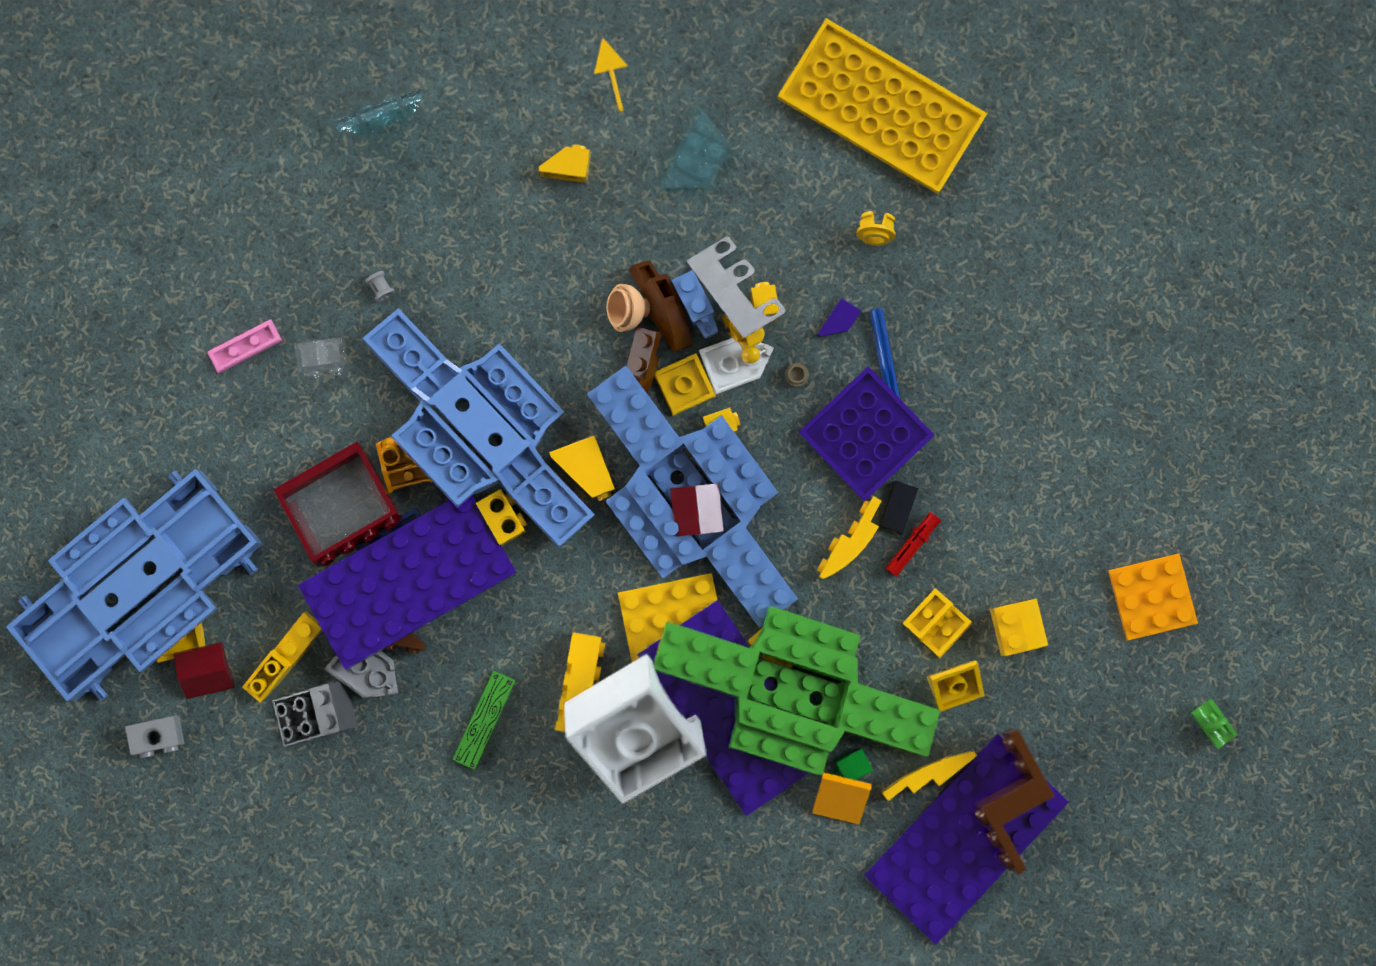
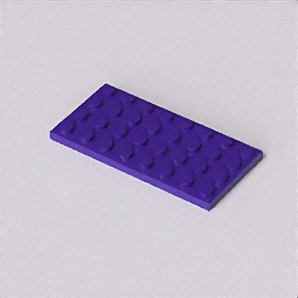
(406, 580)
(746, 776)
(945, 855)

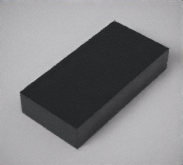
(899, 507)

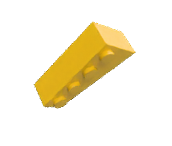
(580, 671)

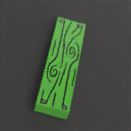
(484, 720)

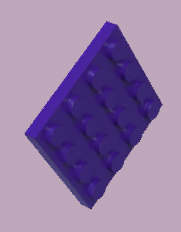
(866, 433)

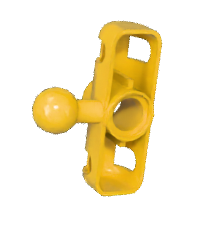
(750, 353)

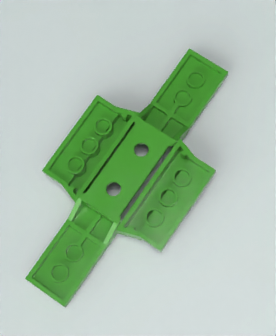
(780, 734)

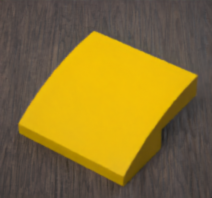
(937, 623)

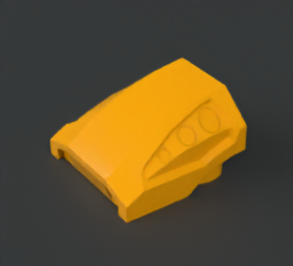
(397, 466)

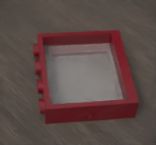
(338, 505)

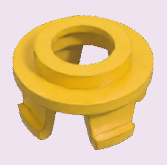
(885, 232)

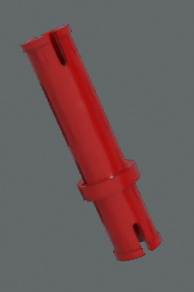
(913, 544)

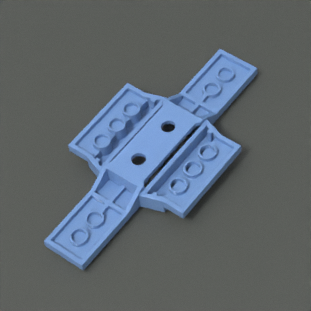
(502, 403)
(723, 461)

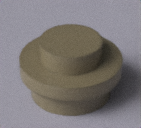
(796, 375)

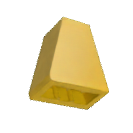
(586, 467)

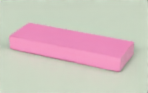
(244, 346)

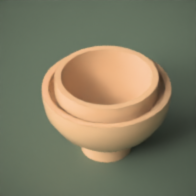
(626, 307)

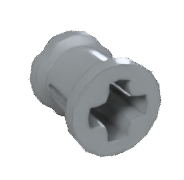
(380, 286)

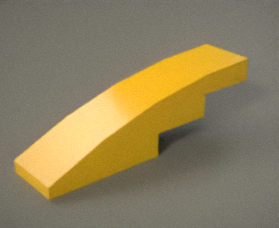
(938, 771)

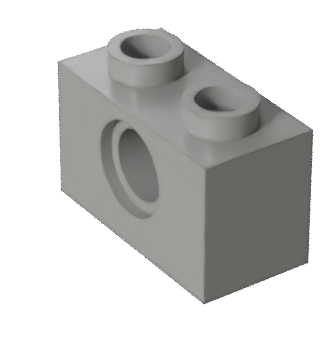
(140, 736)

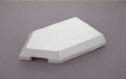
(727, 368)

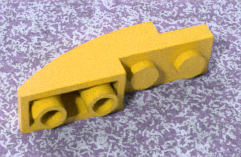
(846, 548)
(283, 657)

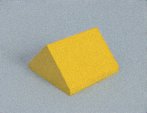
(956, 685)

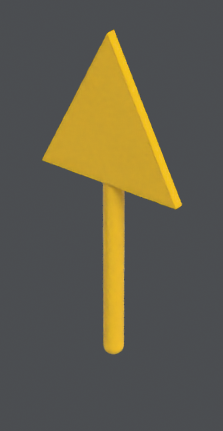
(608, 61)

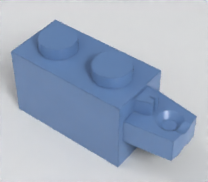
(696, 303)

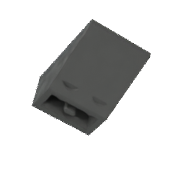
(314, 713)

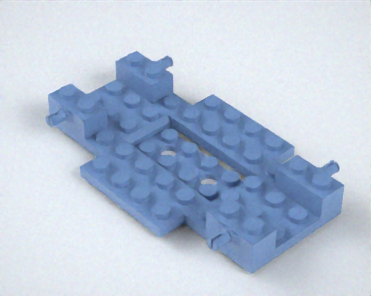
(191, 533)

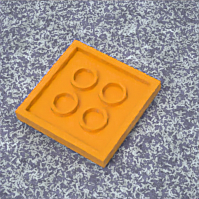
(1152, 597)

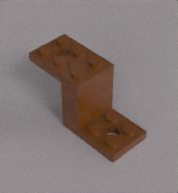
(1013, 800)

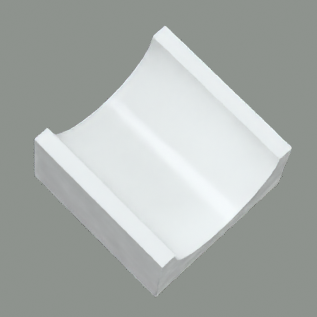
(632, 730)

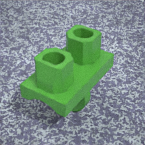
(1214, 723)

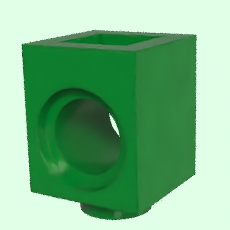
(853, 765)

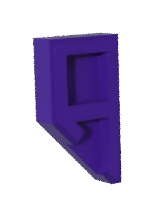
(840, 319)

